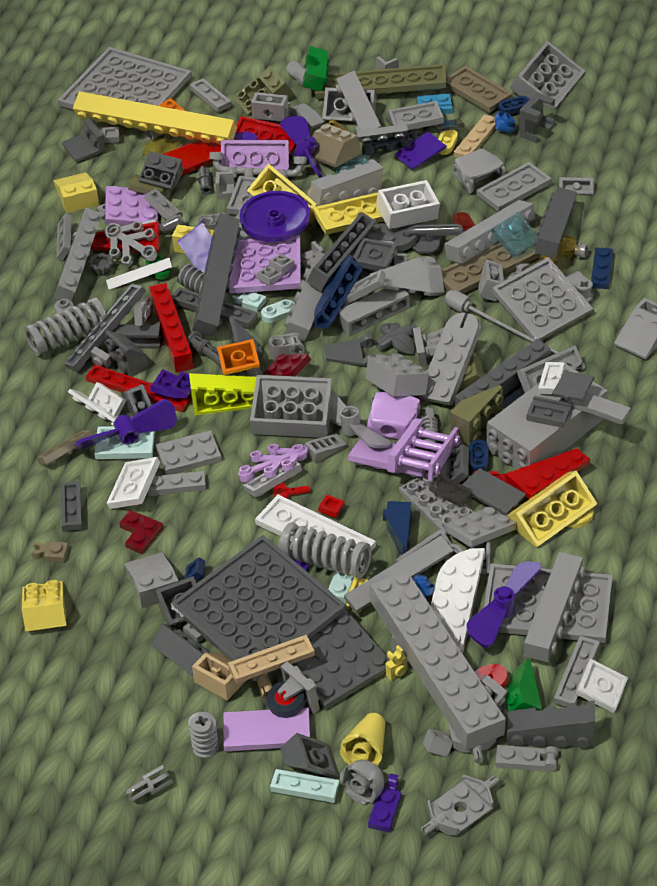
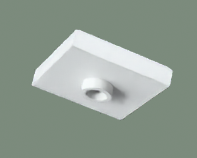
(601, 685)

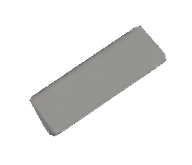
(582, 186)

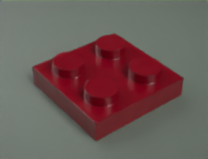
(287, 365)

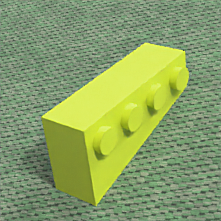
(221, 393)

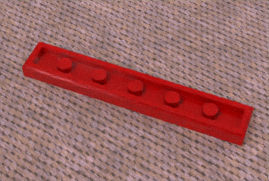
(122, 382)

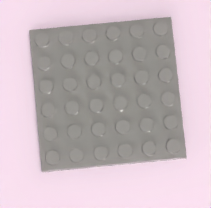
(128, 78)

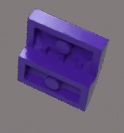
(172, 385)

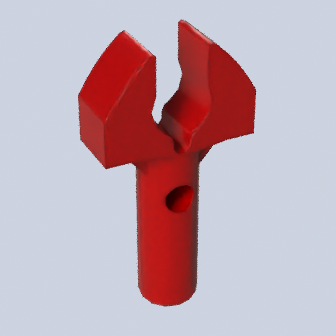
(286, 492)

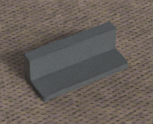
(178, 647)

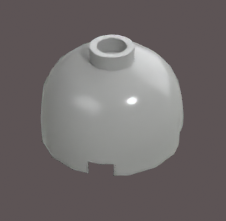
(363, 781)

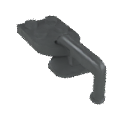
(418, 237)

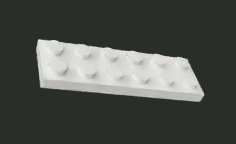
(284, 511)

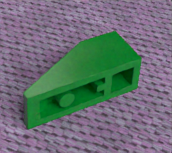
(523, 689)

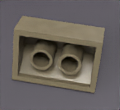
(335, 145)

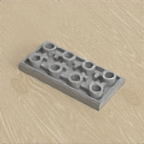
(431, 506)

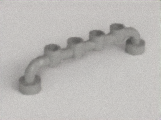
(250, 172)

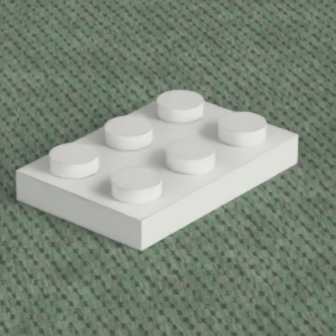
(133, 483)

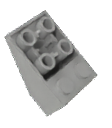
(640, 330)

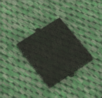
(449, 125)

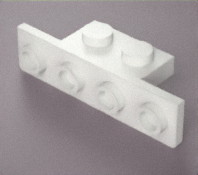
(102, 400)

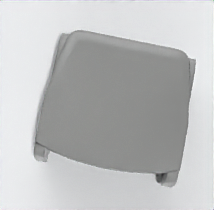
(476, 167)

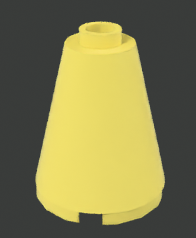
(365, 740)

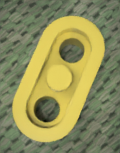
(449, 138)

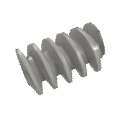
(191, 278)
(203, 734)

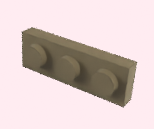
(64, 448)

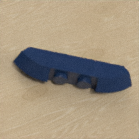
(336, 292)

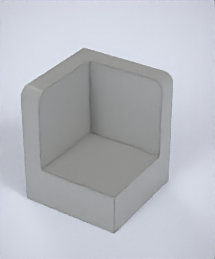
(381, 64)
(224, 184)

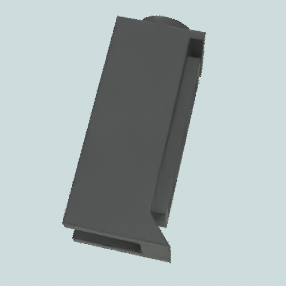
(142, 336)

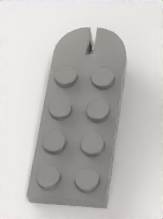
(451, 358)

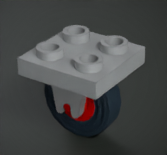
(293, 694)

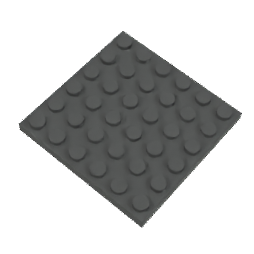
(257, 602)

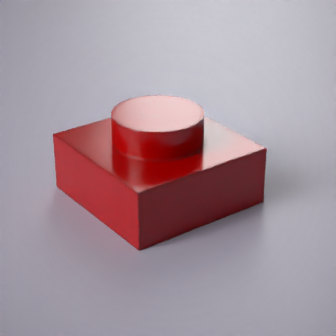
(331, 506)

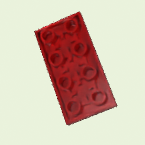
(194, 155)

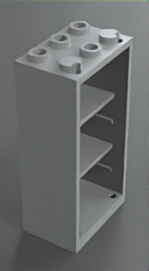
(528, 442)

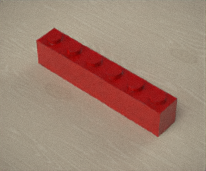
(171, 328)

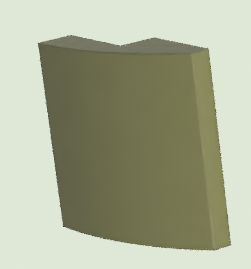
(137, 186)

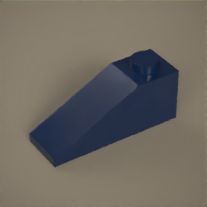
(398, 523)

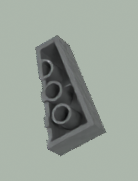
(552, 727)

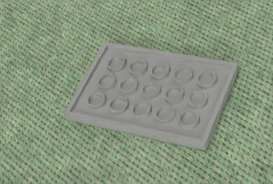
(585, 618)

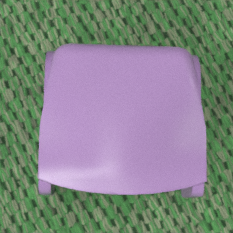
(392, 415)

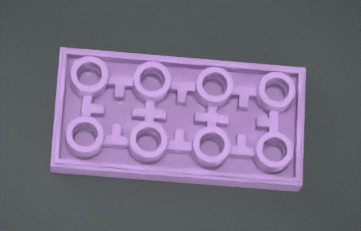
(378, 458)
(262, 729)

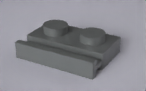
(548, 411)

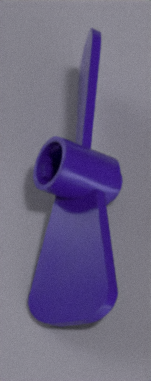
(298, 131)
(154, 418)
(486, 624)

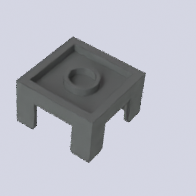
(532, 116)
(376, 254)

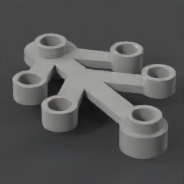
(115, 231)

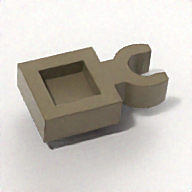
(51, 552)

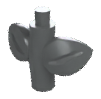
(396, 336)

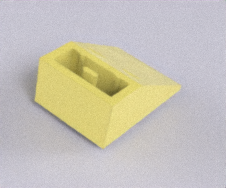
(43, 605)

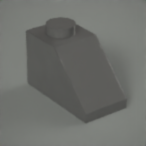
(136, 399)

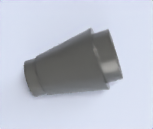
(171, 223)

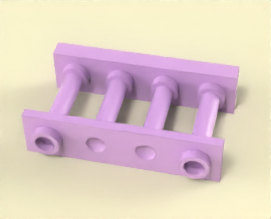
(412, 438)

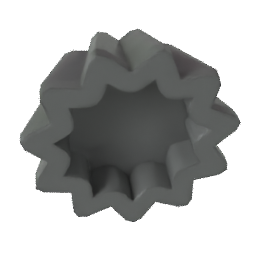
(101, 264)

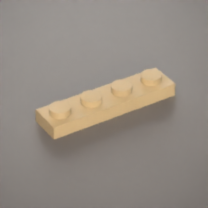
(476, 137)
(271, 659)

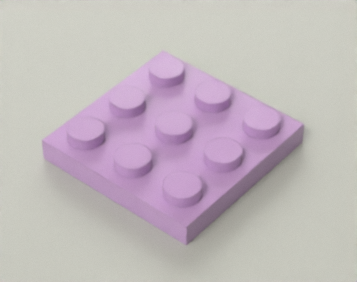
(126, 206)

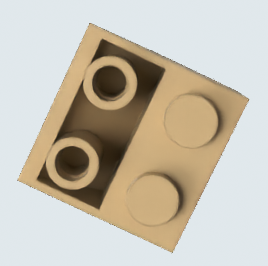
(214, 675)

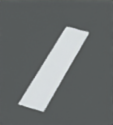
(139, 273)

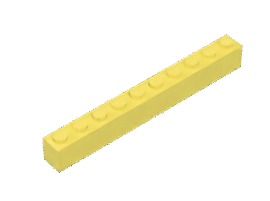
(154, 118)

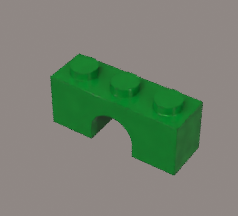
(316, 68)

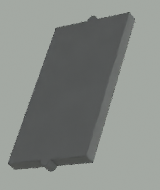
(494, 491)

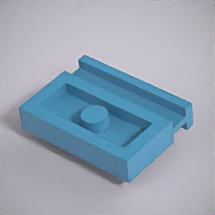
(443, 101)

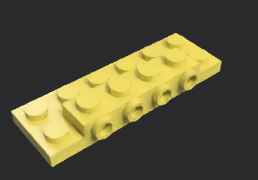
(339, 215)

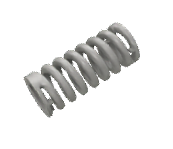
(92, 306)
(327, 549)

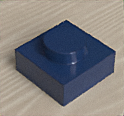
(195, 569)

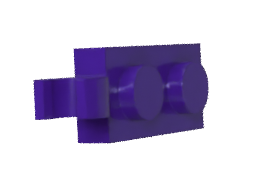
(385, 806)

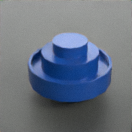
(504, 122)
(424, 585)

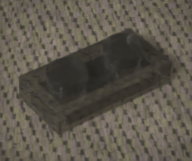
(450, 490)

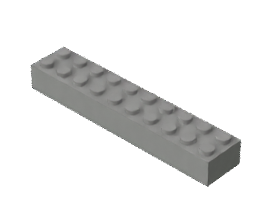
(437, 660)

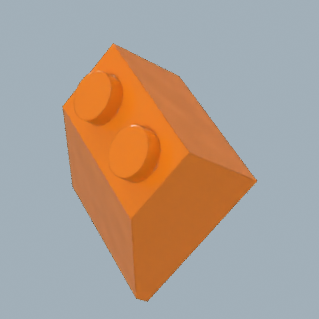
(238, 357)

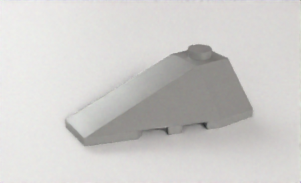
(416, 274)

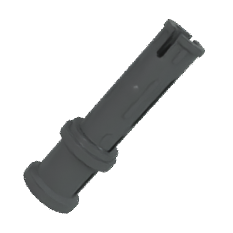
(203, 347)

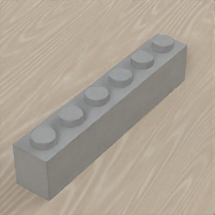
(480, 236)
(78, 254)
(305, 305)
(553, 607)

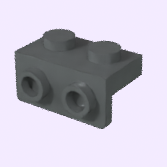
(457, 464)

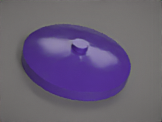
(274, 216)

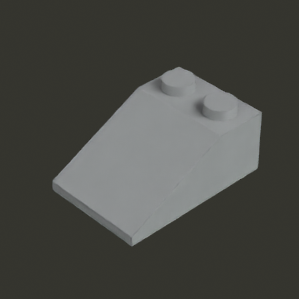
(149, 575)

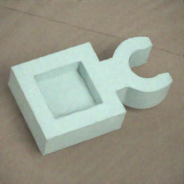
(251, 301)

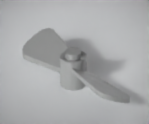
(349, 419)

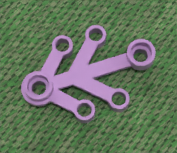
(273, 461)

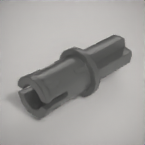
(204, 180)

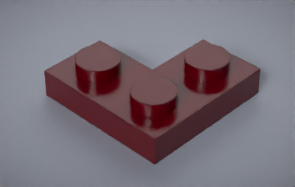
(143, 530)

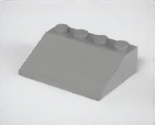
(549, 74)
(291, 406)

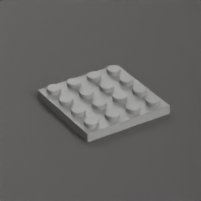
(542, 300)

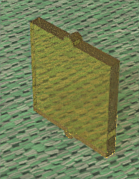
(160, 146)

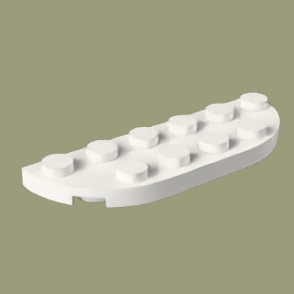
(456, 592)

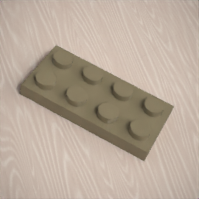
(477, 89)

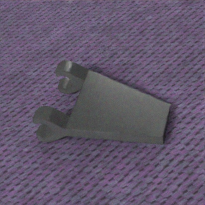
(349, 351)

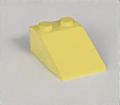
(77, 192)

